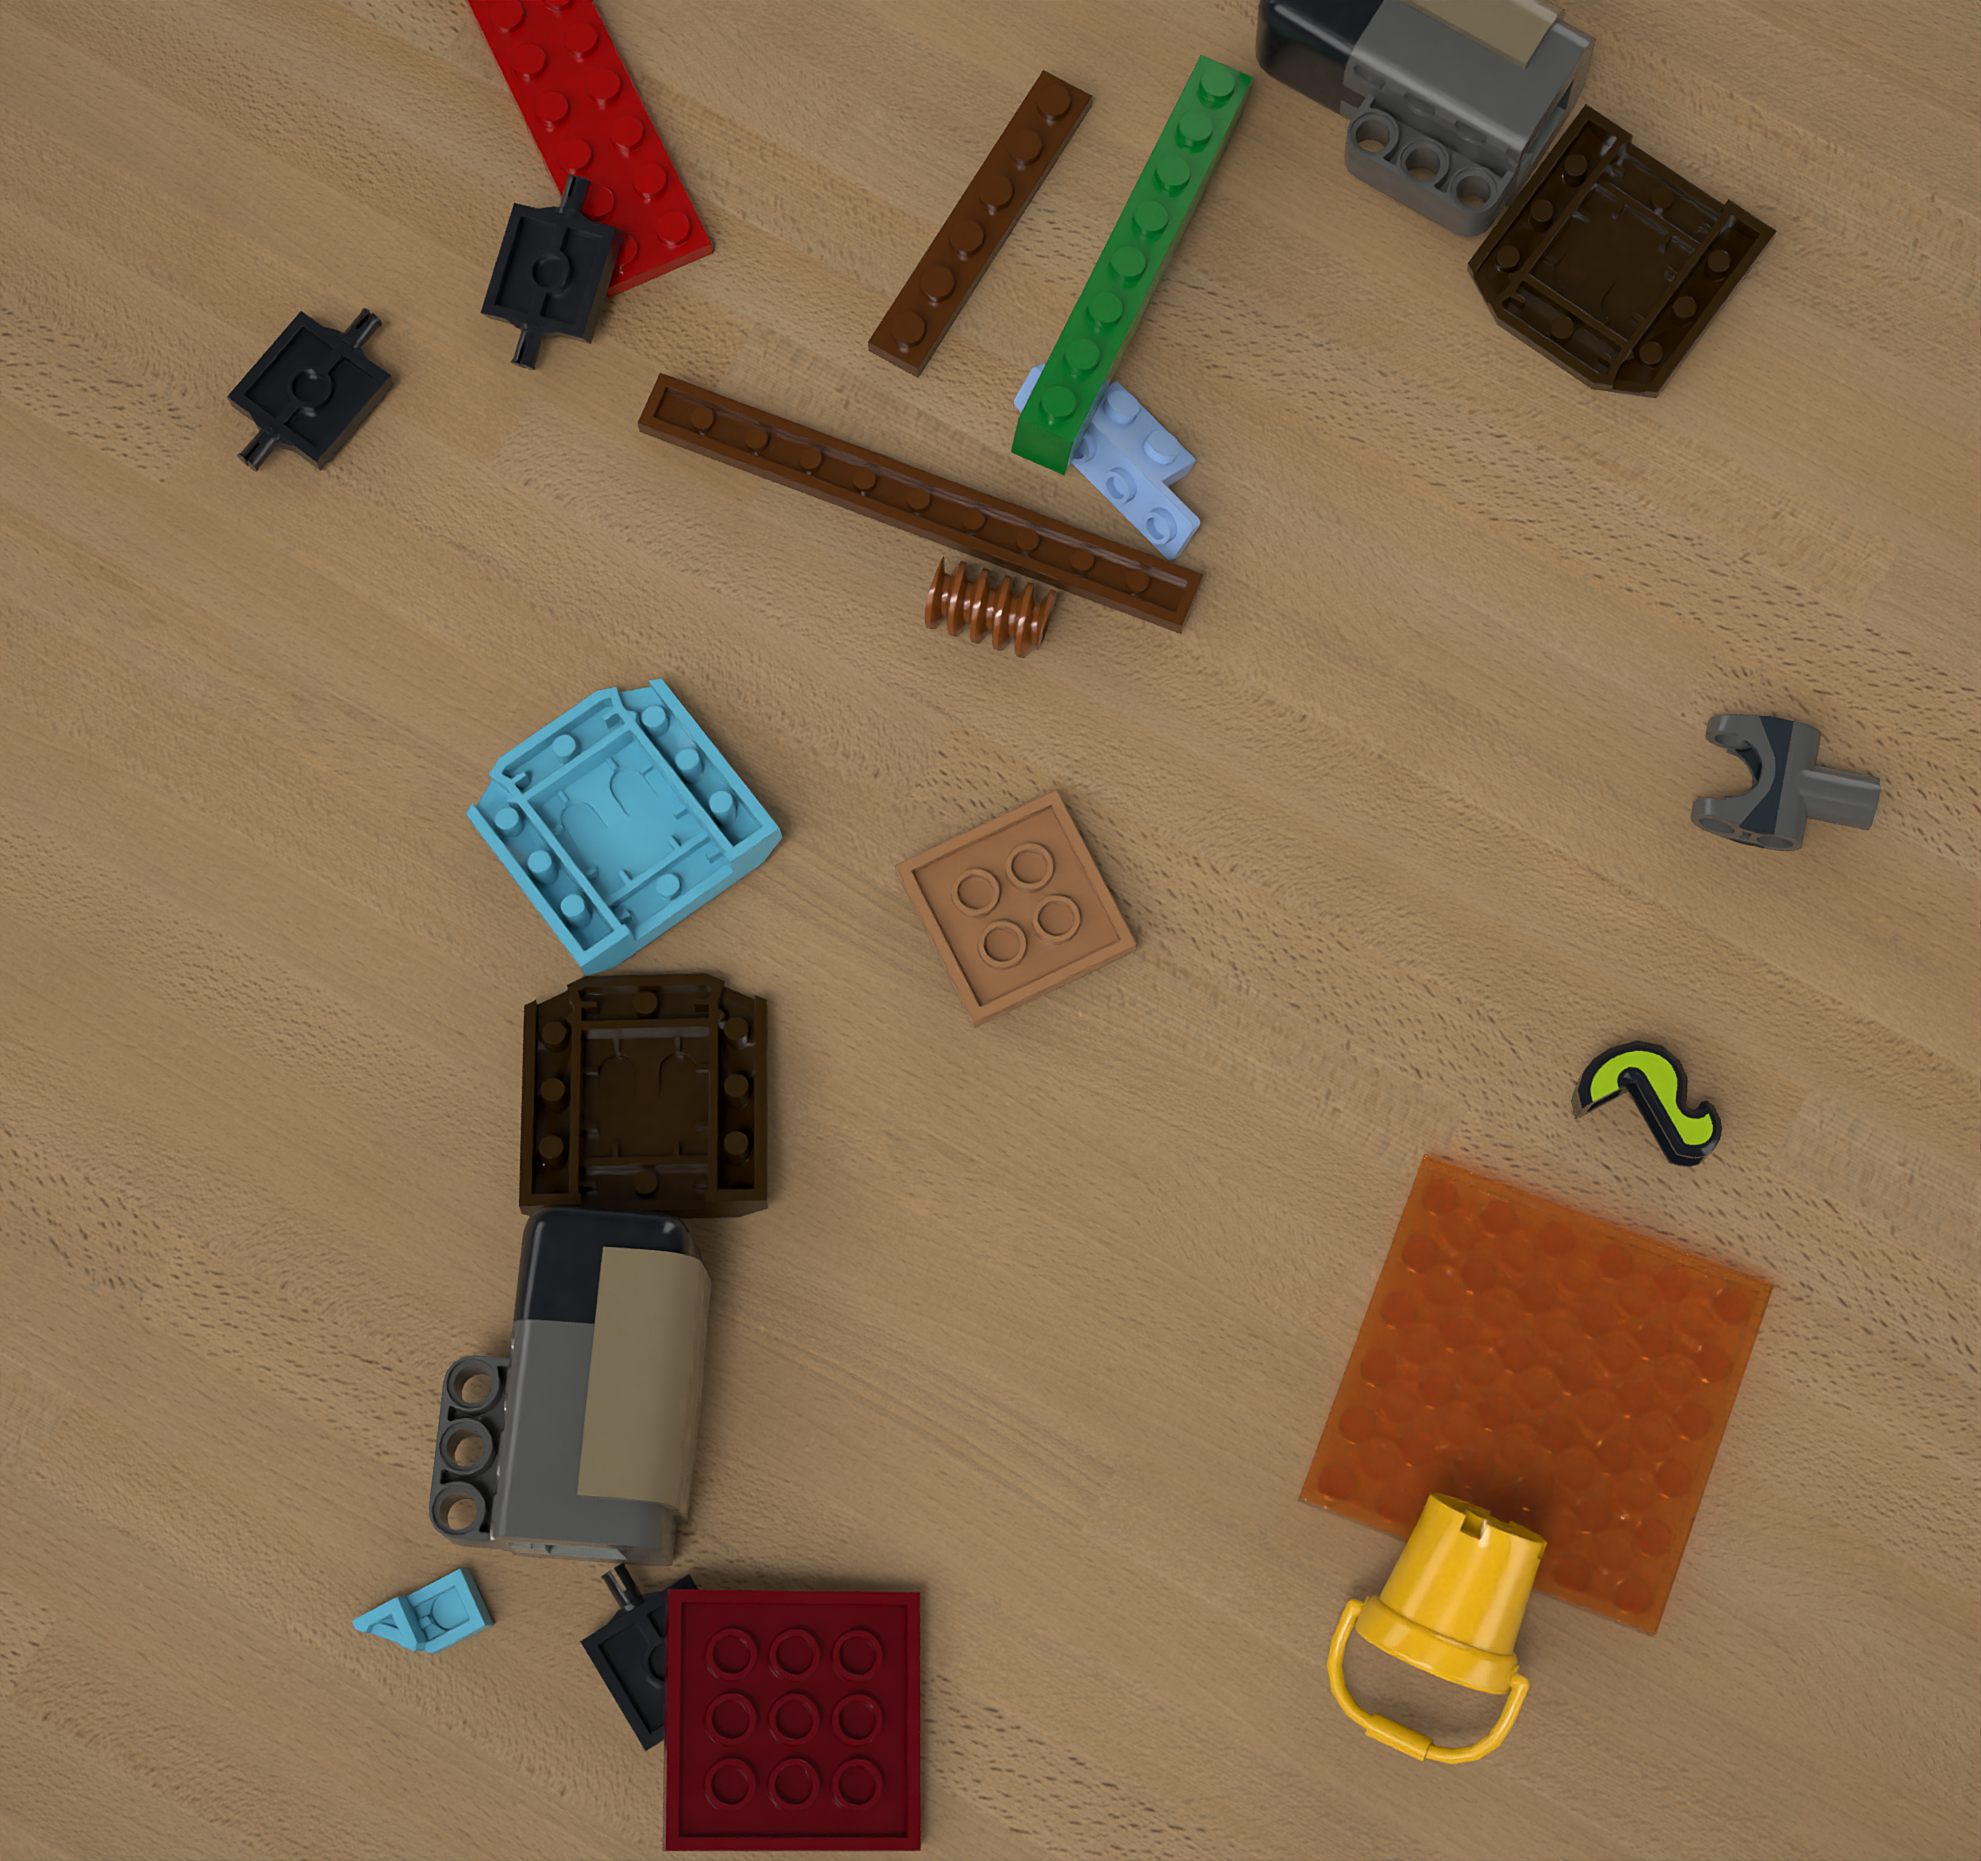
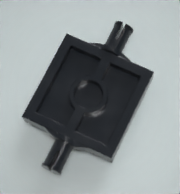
(552, 272)
(310, 390)
(632, 1654)

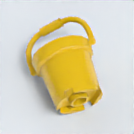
(1451, 1613)

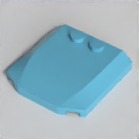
(621, 822)

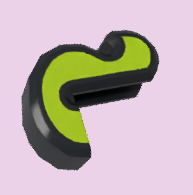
(1659, 1092)

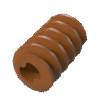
(988, 609)

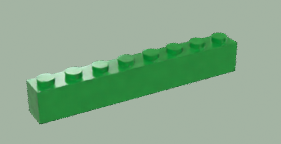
(1131, 266)

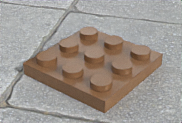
(1015, 908)

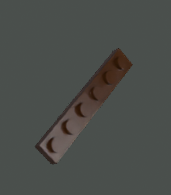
(980, 224)

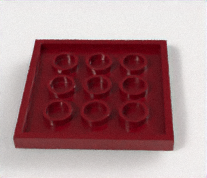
(791, 1721)

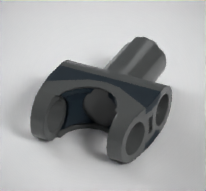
(1784, 785)

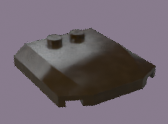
(1609, 246)
(663, 1119)

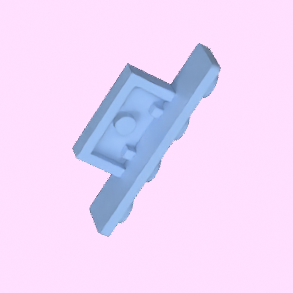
(1133, 465)

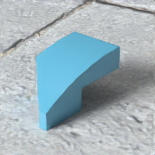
(432, 1616)

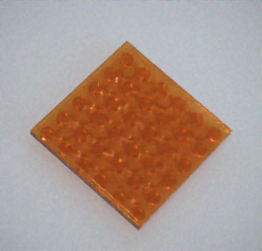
(1543, 1379)

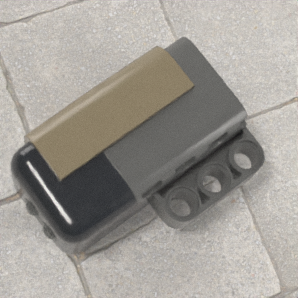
(1439, 85)
(598, 1399)

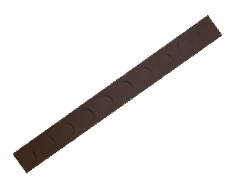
(920, 503)

